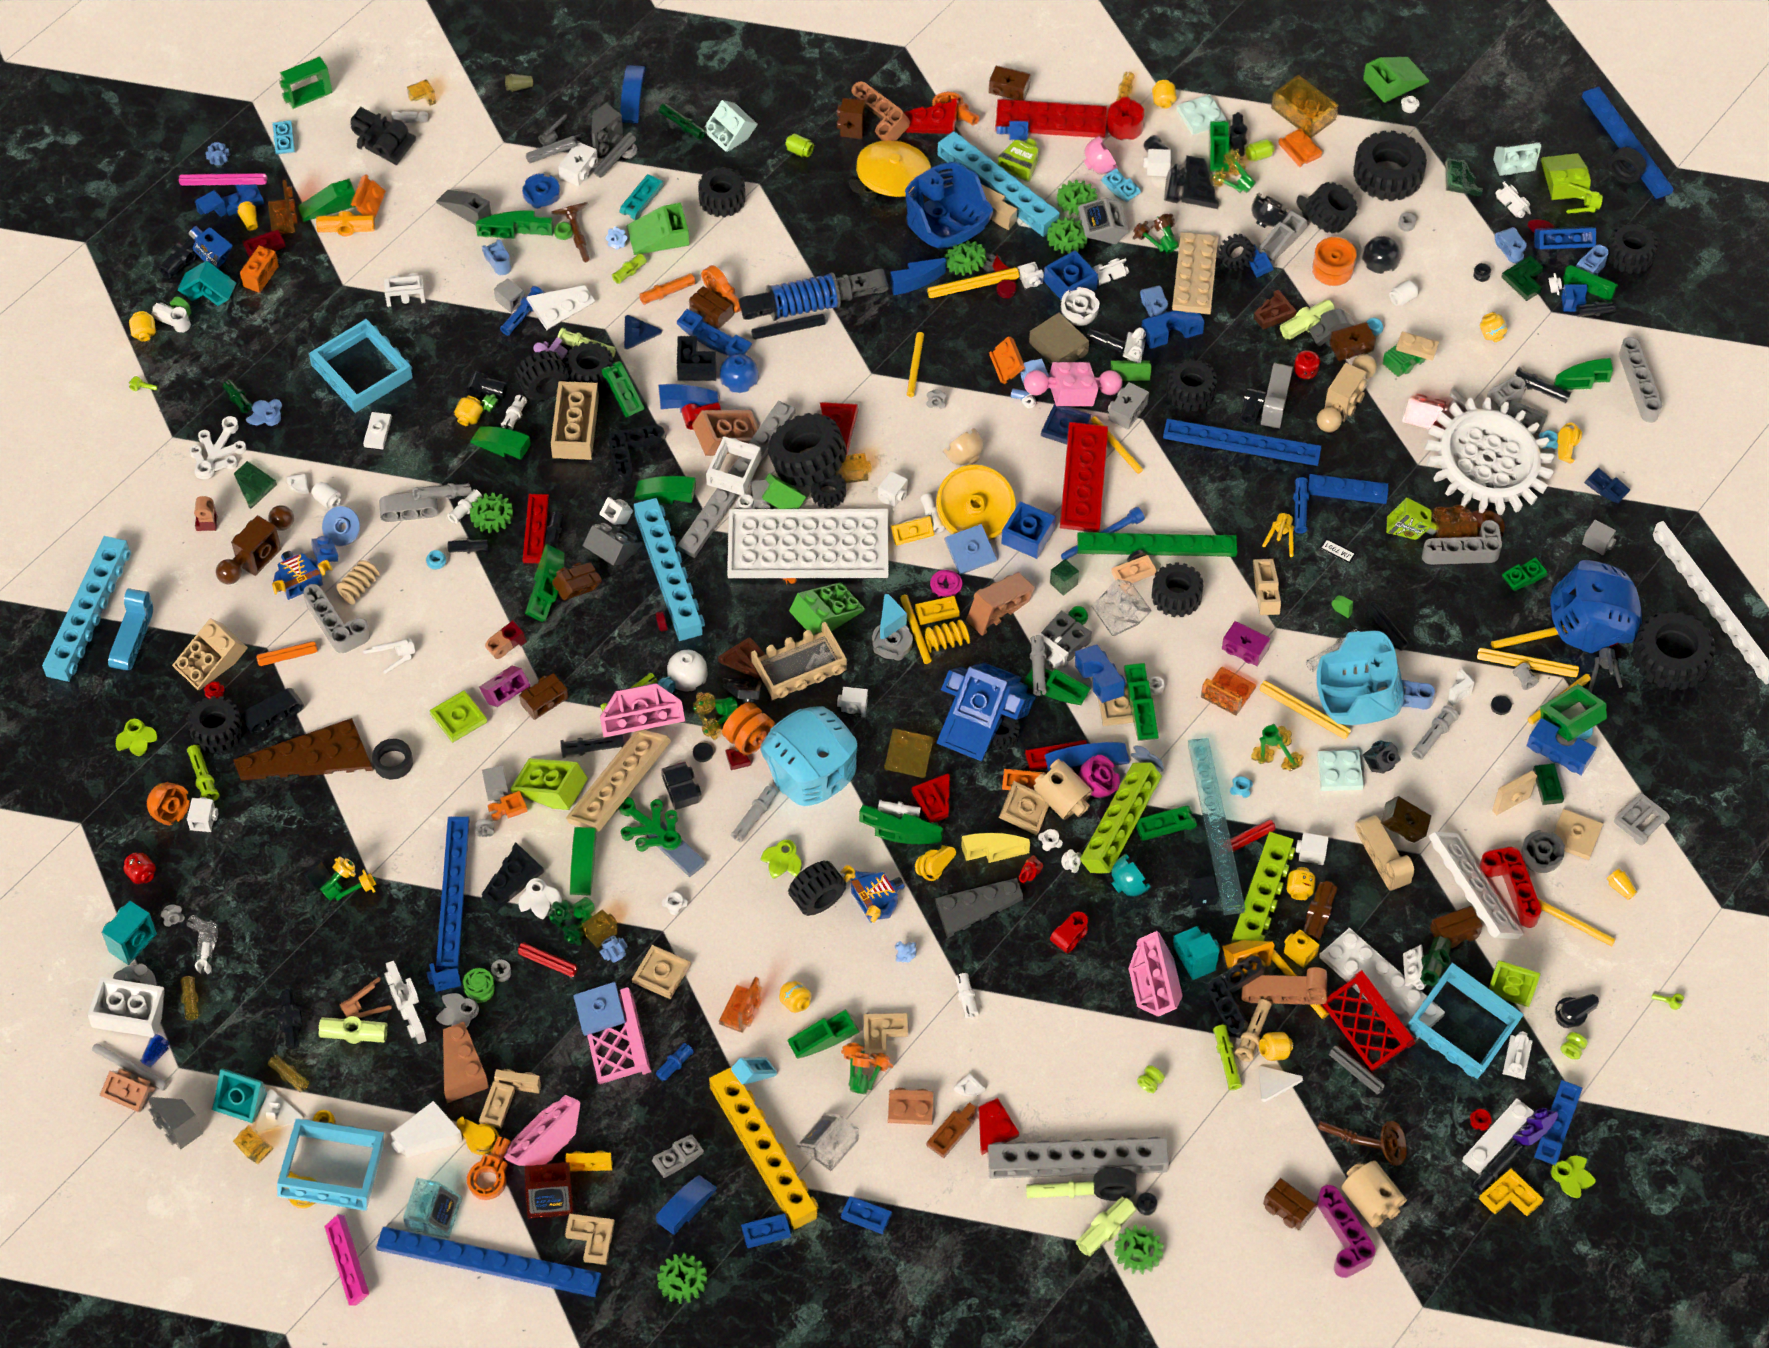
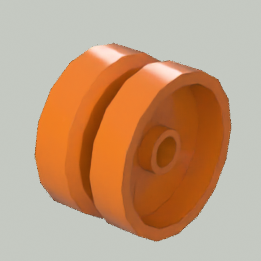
(1334, 261)
(747, 728)

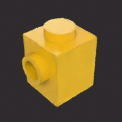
(1301, 948)

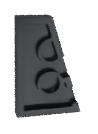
(1197, 186)
(744, 688)
(511, 878)

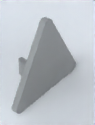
(1457, 398)

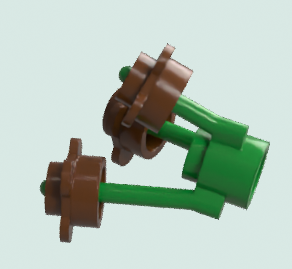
(1164, 223)

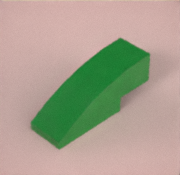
(1218, 145)
(1585, 374)
(502, 441)
(666, 489)
(1061, 687)
(582, 861)
(823, 1034)

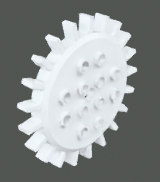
(1518, 447)

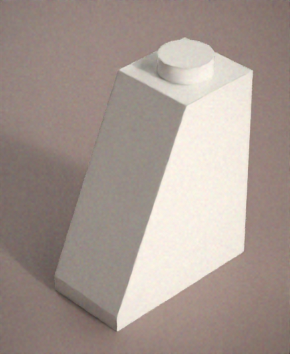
(425, 1132)

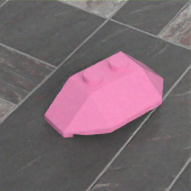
(640, 709)
(1154, 976)
(545, 1134)

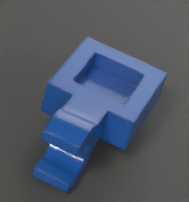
(1017, 130)
(1261, 263)

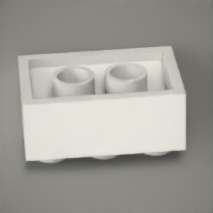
(127, 1007)

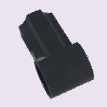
(481, 385)
(1253, 402)

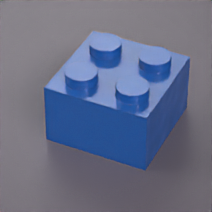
(1069, 274)
(1028, 530)

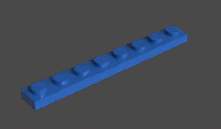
(1624, 137)
(1242, 442)
(452, 893)

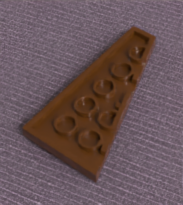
(314, 753)

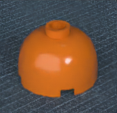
(167, 803)

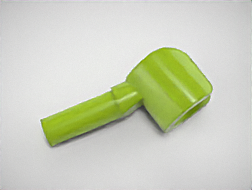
(136, 382)
(1672, 1001)

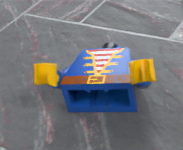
(297, 573)
(874, 892)

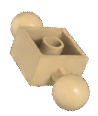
(1346, 392)

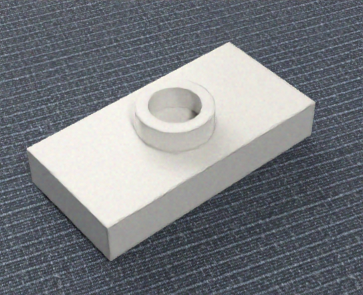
(377, 430)

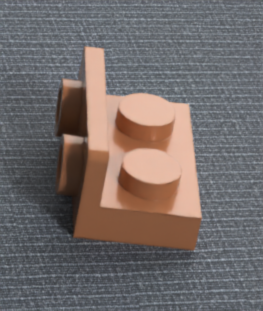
(126, 1089)
(910, 1106)

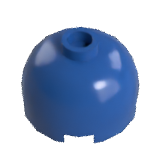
(739, 373)

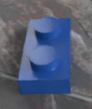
(324, 549)
(866, 1215)
(766, 1231)

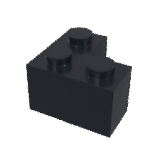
(694, 364)

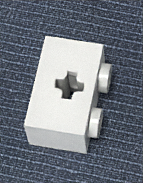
(578, 164)

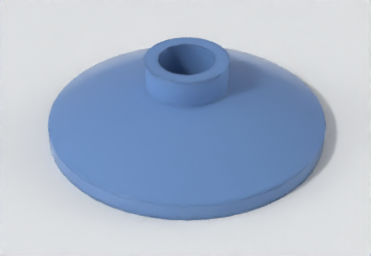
(333, 523)

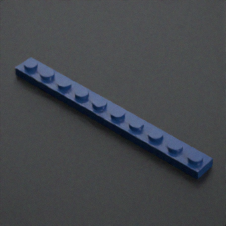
(488, 1261)

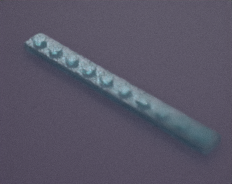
(1216, 827)

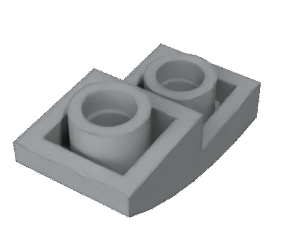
(677, 1157)

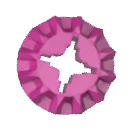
(953, 579)

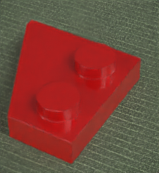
(933, 798)

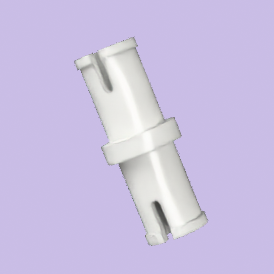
(514, 412)
(464, 506)
(930, 510)
(898, 809)
(966, 995)

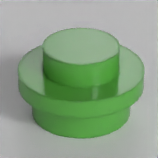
(563, 231)
(489, 402)

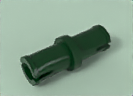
(237, 396)

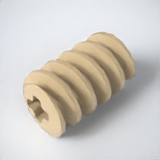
(353, 583)

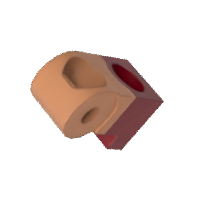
(205, 514)
(505, 640)

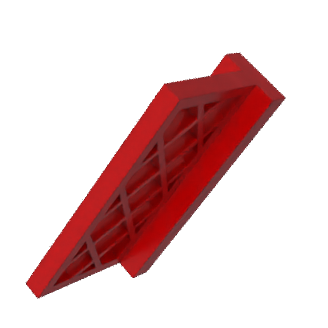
(1384, 1011)

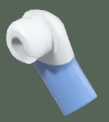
(1026, 398)

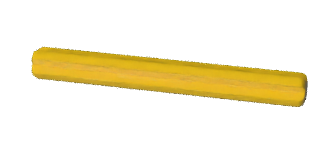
(971, 283)
(1535, 663)
(1304, 709)

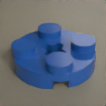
(544, 198)

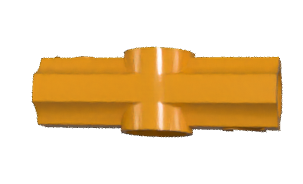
(345, 223)

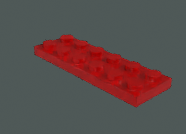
(1054, 118)
(1084, 477)

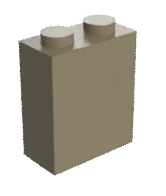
(1059, 340)

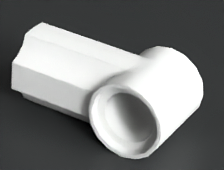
(175, 317)

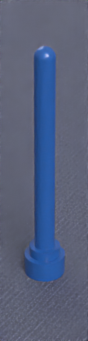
(1134, 516)

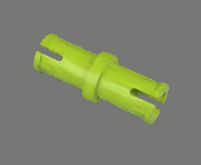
(629, 268)

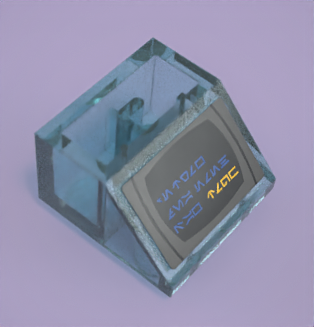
(432, 1208)

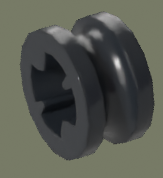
(1482, 277)
(1141, 1199)

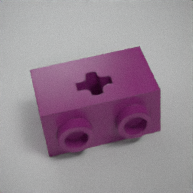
(1245, 643)
(504, 686)

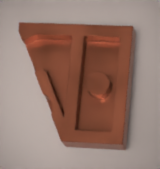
(1274, 311)
(740, 657)

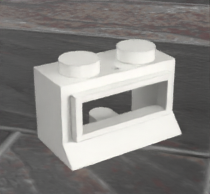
(404, 286)

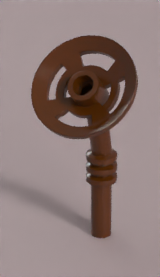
(571, 214)
(1386, 1144)

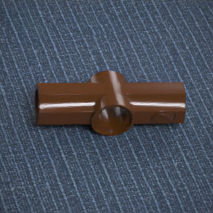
(1320, 910)

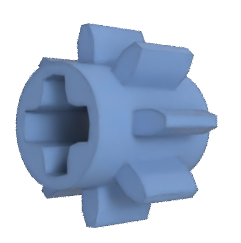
(217, 153)
(613, 948)

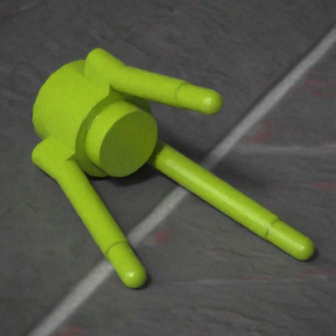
(1592, 200)

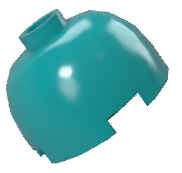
(1128, 878)

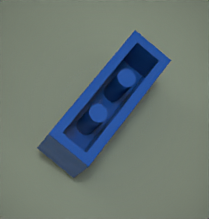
(1565, 237)

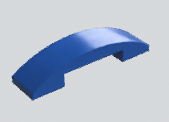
(632, 93)
(710, 336)
(1078, 755)
(1564, 1104)

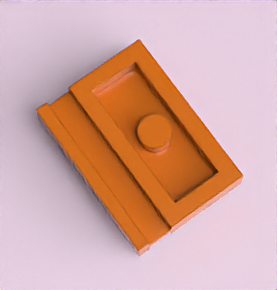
(1300, 147)
(368, 196)
(1007, 360)

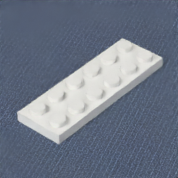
(1475, 885)
(1352, 954)

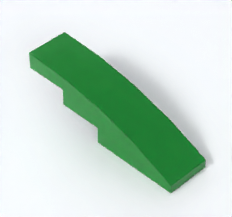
(1141, 702)

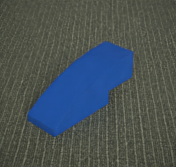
(917, 275)
(679, 395)
(685, 1204)

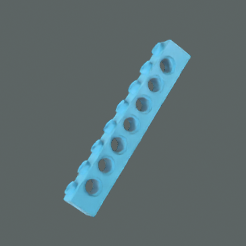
(1030, 207)
(657, 541)
(73, 636)

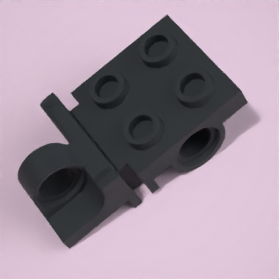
(381, 136)

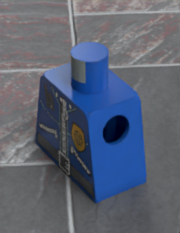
(210, 246)

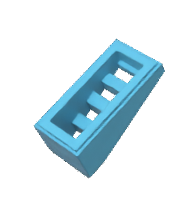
(753, 1069)

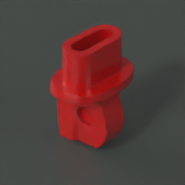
(1030, 869)

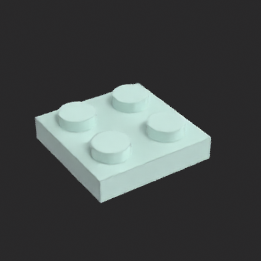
(1199, 113)
(1340, 770)

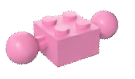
(1073, 383)

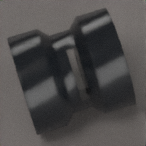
(1154, 142)

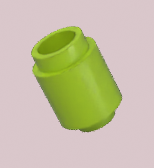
(799, 145)
(1259, 150)

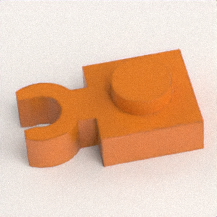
(510, 805)

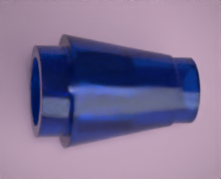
(154, 1050)

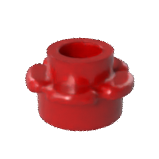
(214, 685)
(1480, 1114)

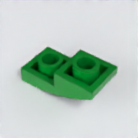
(1524, 575)

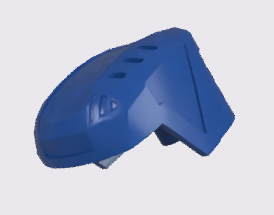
(950, 201)
(1592, 609)

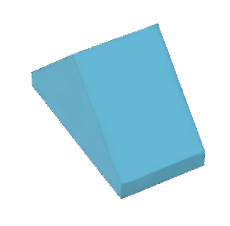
(892, 617)

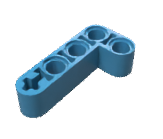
(132, 629)

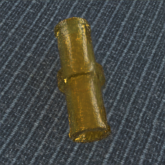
(1125, 87)
(189, 998)
(288, 1073)

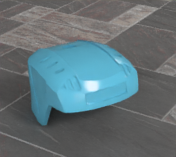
(1355, 697)
(804, 736)

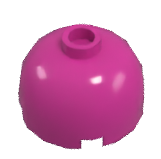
(1100, 776)

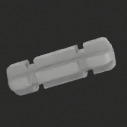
(410, 116)

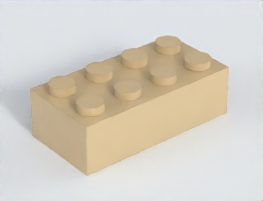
(574, 420)

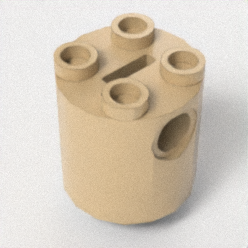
(1068, 795)
(1373, 1193)

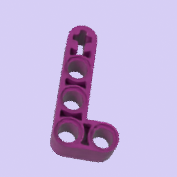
(1341, 1228)

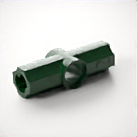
(1435, 961)

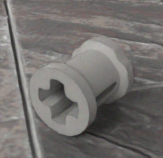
(1525, 676)

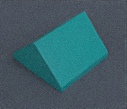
(239, 1096)

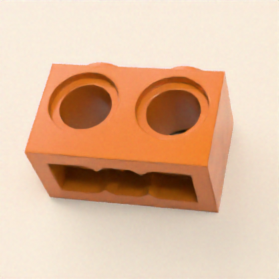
(259, 269)

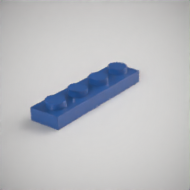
(1348, 489)

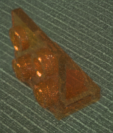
(282, 212)
(1454, 522)
(1227, 690)
(741, 1006)

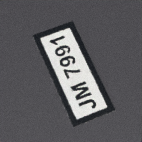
(1337, 550)

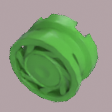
(479, 985)

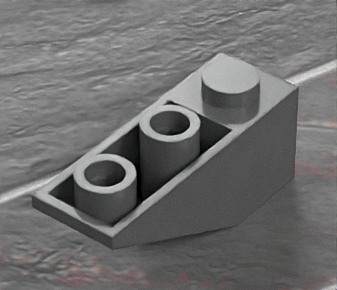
(466, 205)

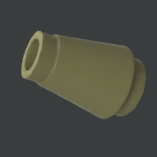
(517, 82)

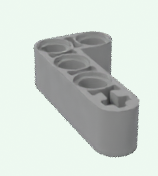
(1276, 395)
(1465, 549)
(346, 632)

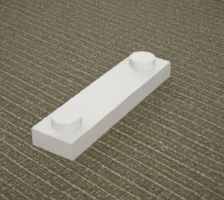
(1497, 1136)

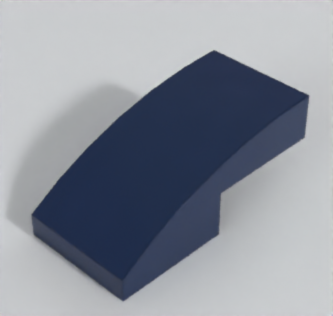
(1606, 487)

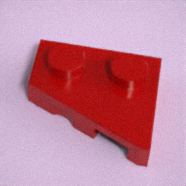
(995, 1125)

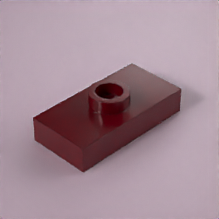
(271, 240)

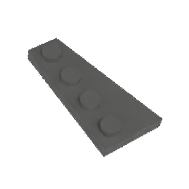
(969, 906)

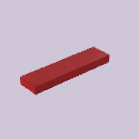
(535, 527)

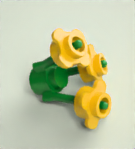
(345, 868)

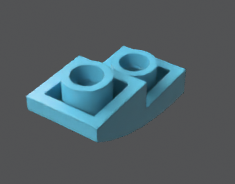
(283, 137)
(1120, 186)

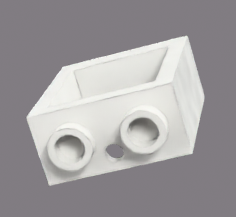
(731, 482)

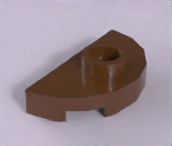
(1489, 515)

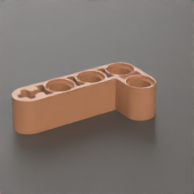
(893, 120)
(1288, 989)

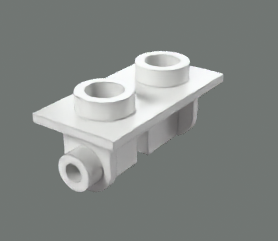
(1518, 205)
(1114, 268)
(1135, 345)
(1413, 967)
(1517, 1055)

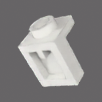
(1030, 275)
(1462, 687)

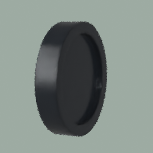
(1135, 555)
(1501, 705)
(702, 752)

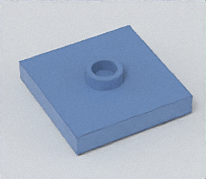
(970, 549)
(599, 1008)

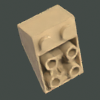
(209, 654)

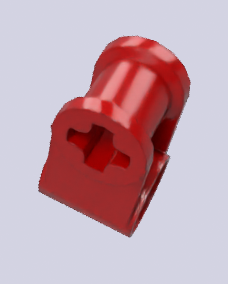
(1070, 932)

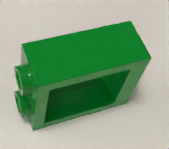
(309, 92)
(1572, 728)

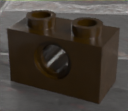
(1405, 819)

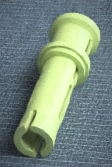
(572, 339)

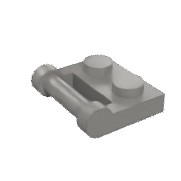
(1636, 814)

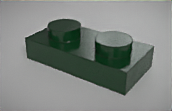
(1548, 784)

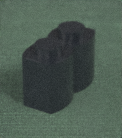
(680, 785)

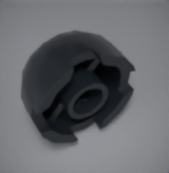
(1268, 211)
(1381, 254)

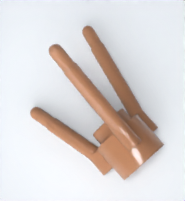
(351, 1006)

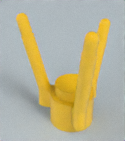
(1282, 526)

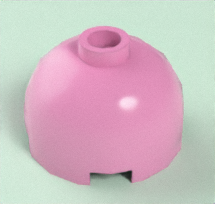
(1099, 157)

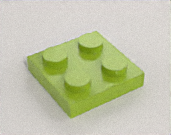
(458, 716)

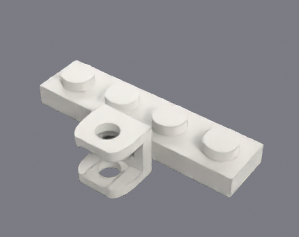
(404, 998)

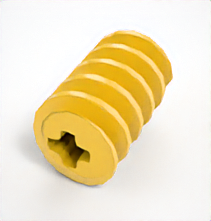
(946, 634)

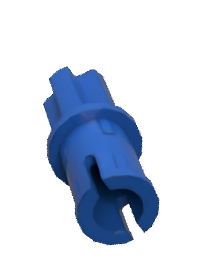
(674, 1062)

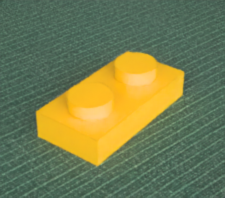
(912, 530)
(937, 610)
(589, 1161)

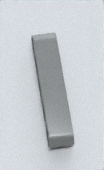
(1640, 379)

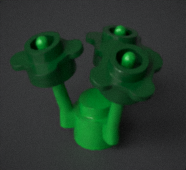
(564, 911)

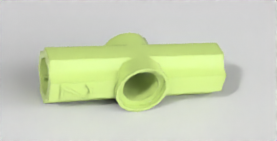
(1305, 319)
(365, 1030)
(1106, 1226)

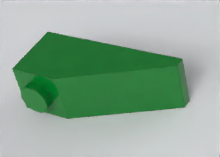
(330, 200)

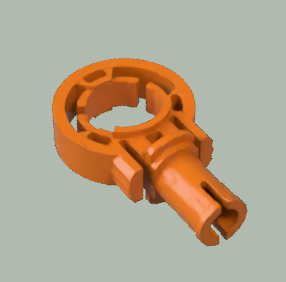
(963, 109)
(720, 286)
(485, 1165)

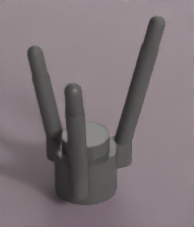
(550, 137)
(1607, 660)

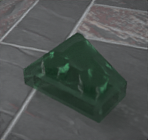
(1460, 178)
(253, 483)

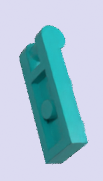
(641, 196)

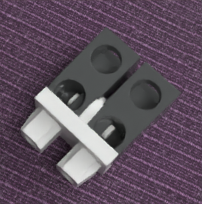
(1063, 639)

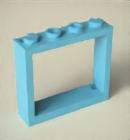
(344, 341)
(1482, 996)
(323, 1192)

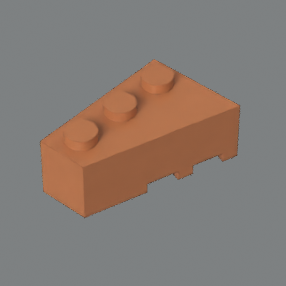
(998, 600)
(461, 1064)

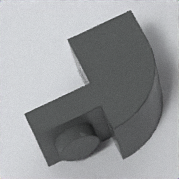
(1331, 321)

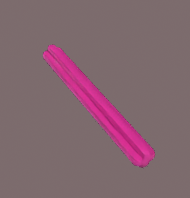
(223, 179)

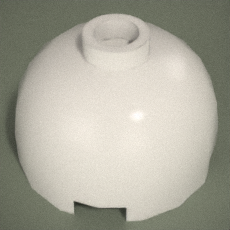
(1079, 306)
(687, 670)

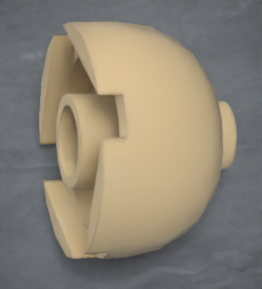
(965, 449)

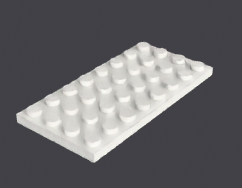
(808, 543)

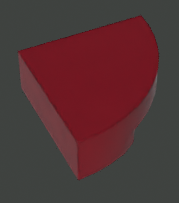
(1536, 224)
(736, 759)

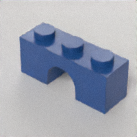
(1158, 327)
(1106, 680)
(1573, 757)

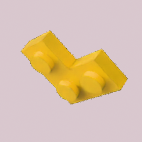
(1514, 1189)

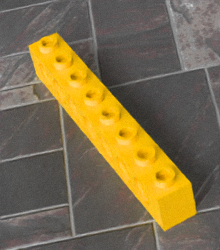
(796, 1213)

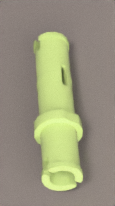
(1060, 1189)

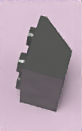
(606, 129)
(612, 543)
(175, 1119)

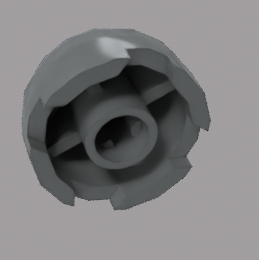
(1542, 851)

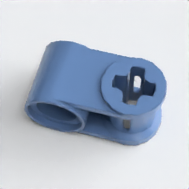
(1511, 244)
(497, 257)
(1594, 260)
(1154, 300)
(1414, 695)

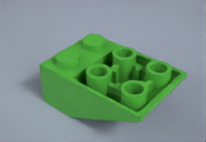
(1393, 76)
(659, 230)
(825, 604)

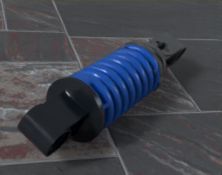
(811, 293)

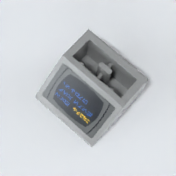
(1103, 220)

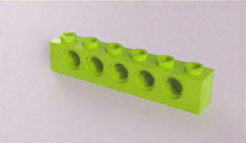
(1120, 818)
(1275, 846)

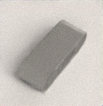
(405, 507)

